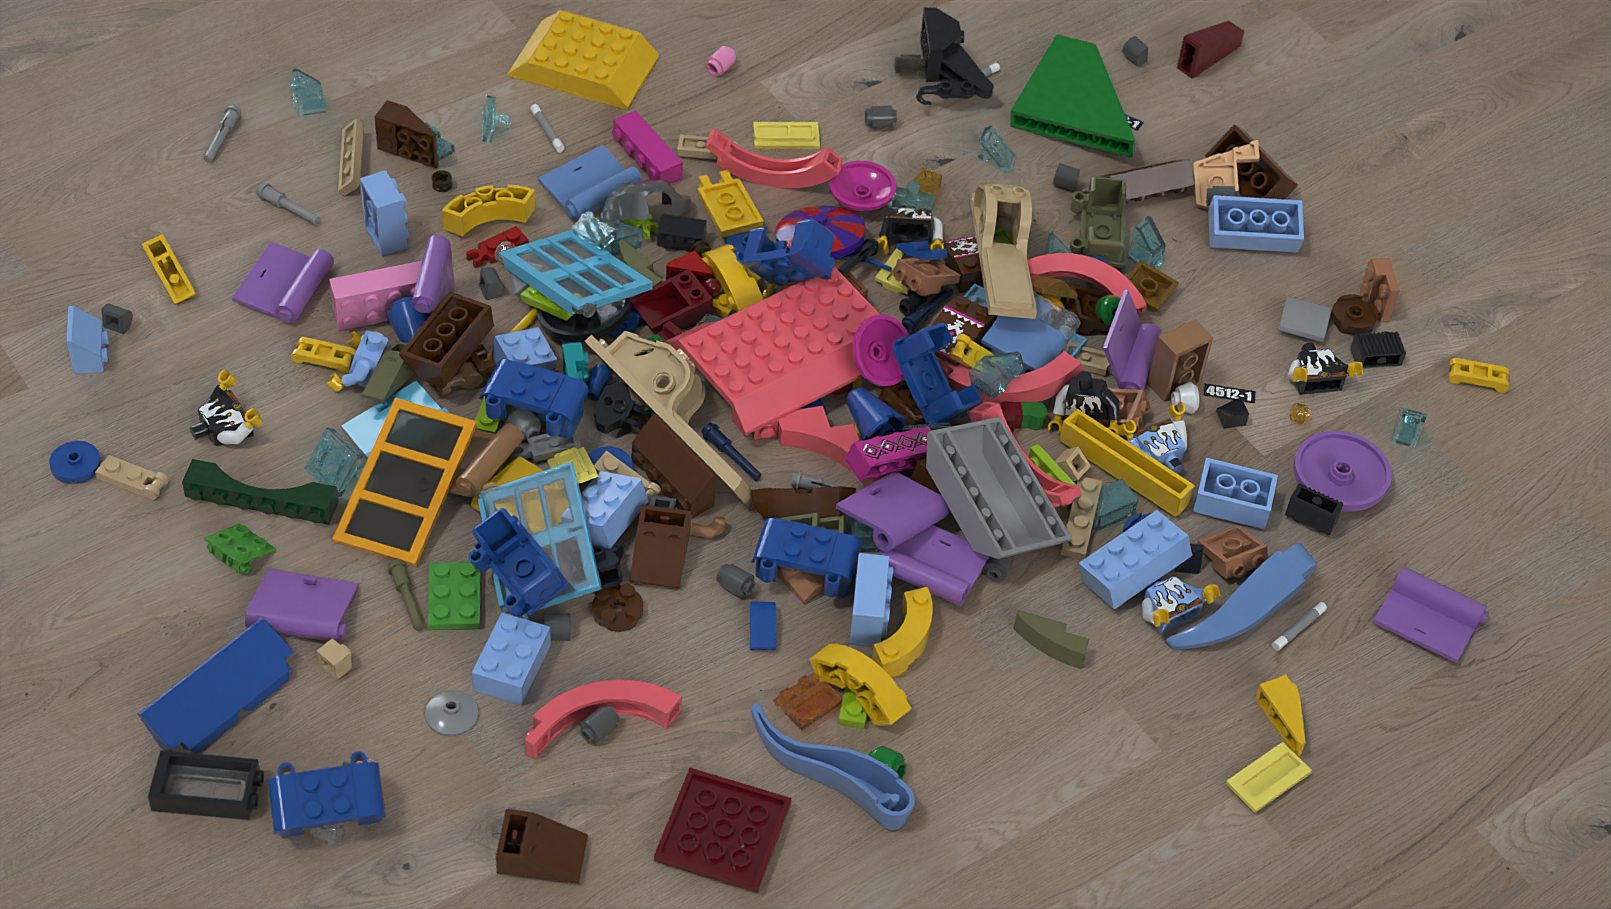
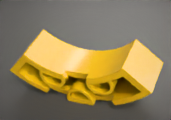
(488, 205)
(737, 284)
(911, 639)
(871, 683)

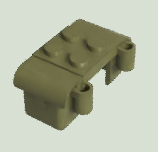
(1101, 220)

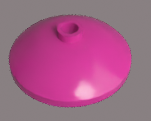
(863, 186)
(878, 335)

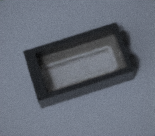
(205, 785)

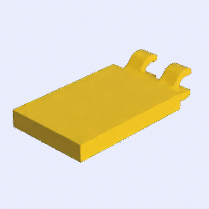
(728, 205)

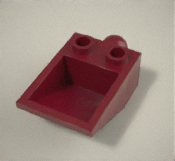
(677, 300)

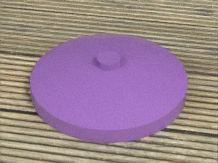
(1343, 468)

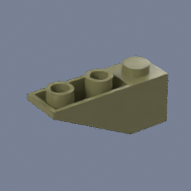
(388, 375)

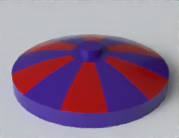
(844, 223)

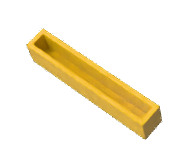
(1127, 463)

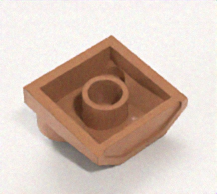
(801, 583)

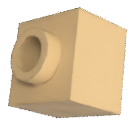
(1073, 463)
(334, 659)

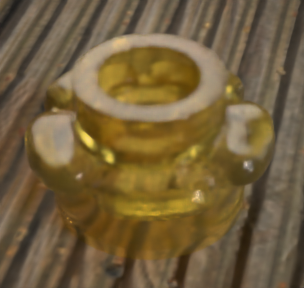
(1299, 413)

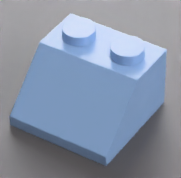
(86, 342)

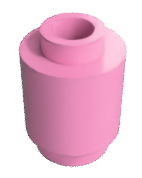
(721, 61)

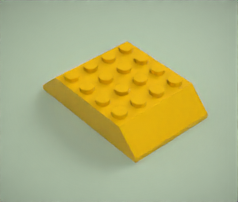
(586, 59)

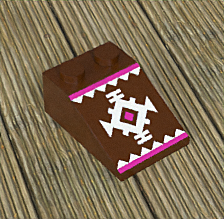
(964, 259)
(964, 318)

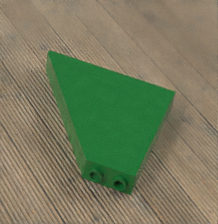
(1074, 100)

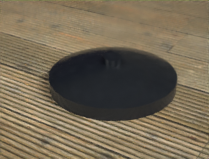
(579, 328)

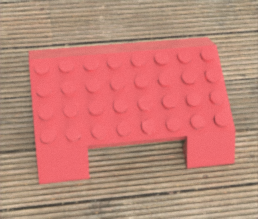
(781, 349)

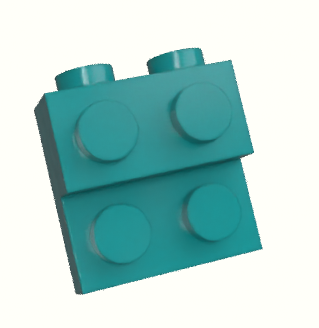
(575, 361)

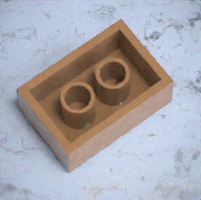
(1179, 358)

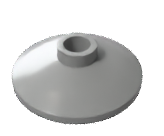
(453, 721)

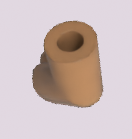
(711, 531)

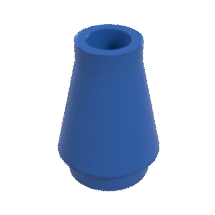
(599, 378)

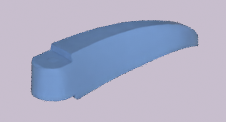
(1254, 601)
(847, 771)

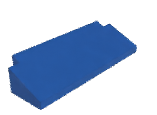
(212, 694)

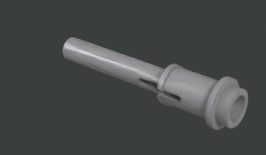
(232, 114)
(266, 192)
(808, 482)

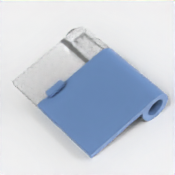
(1036, 339)

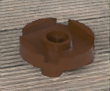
(1349, 323)
(619, 595)

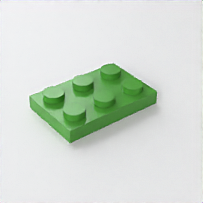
(454, 596)

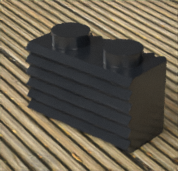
(680, 232)
(1378, 349)
(1314, 509)

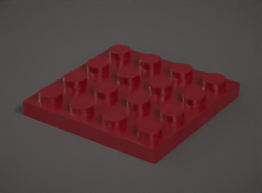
(723, 830)

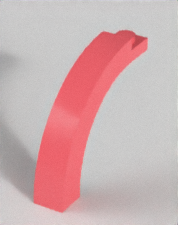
(771, 171)
(1087, 270)
(1027, 387)
(1058, 492)
(623, 696)

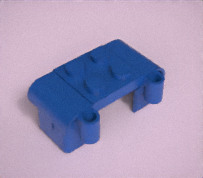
(807, 256)
(926, 378)
(537, 391)
(807, 550)
(517, 562)
(326, 796)

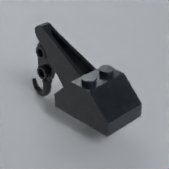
(947, 58)

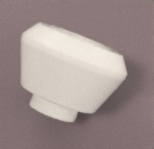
(1189, 395)

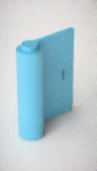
(366, 426)

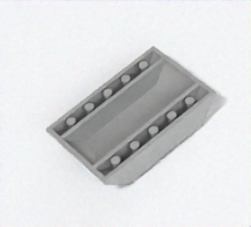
(992, 489)

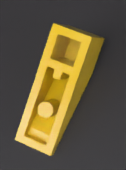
(168, 269)
(1282, 706)

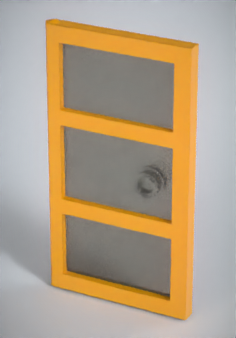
(405, 482)

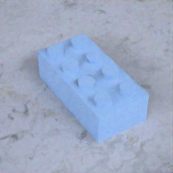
(1256, 224)
(1135, 559)

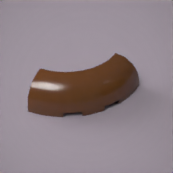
(793, 502)

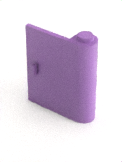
(435, 275)
(283, 281)
(1130, 345)
(895, 509)
(945, 569)
(302, 605)
(1430, 614)

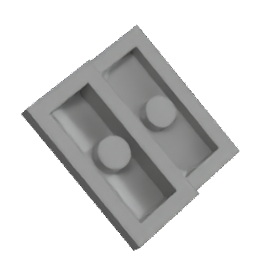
(1305, 319)

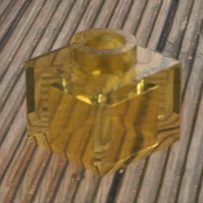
(929, 181)

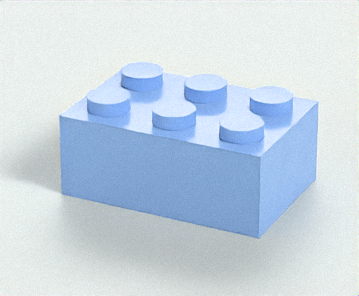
(384, 213)
(1235, 493)
(611, 506)
(871, 600)
(511, 658)

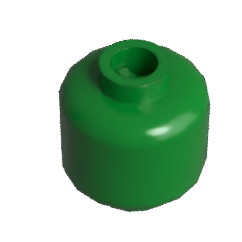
(1106, 308)
(890, 758)

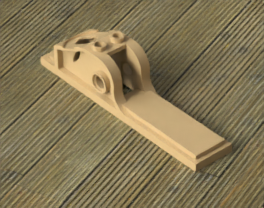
(1004, 265)
(671, 389)

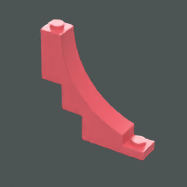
(811, 431)

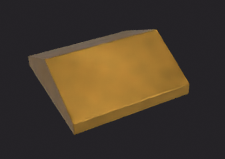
(1152, 285)
(1051, 286)

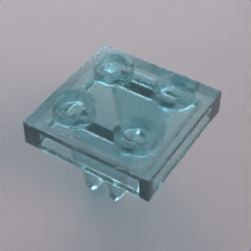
(334, 461)

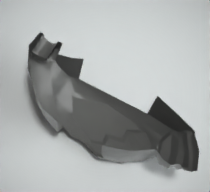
(630, 200)

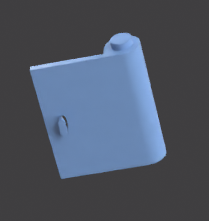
(587, 181)

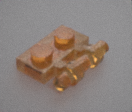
(811, 706)

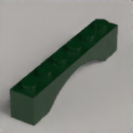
(307, 502)

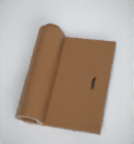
(484, 458)

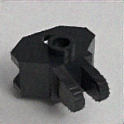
(616, 408)
(609, 565)

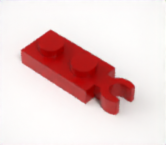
(487, 248)

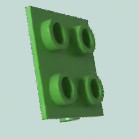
(238, 547)

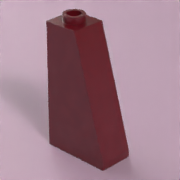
(1208, 47)

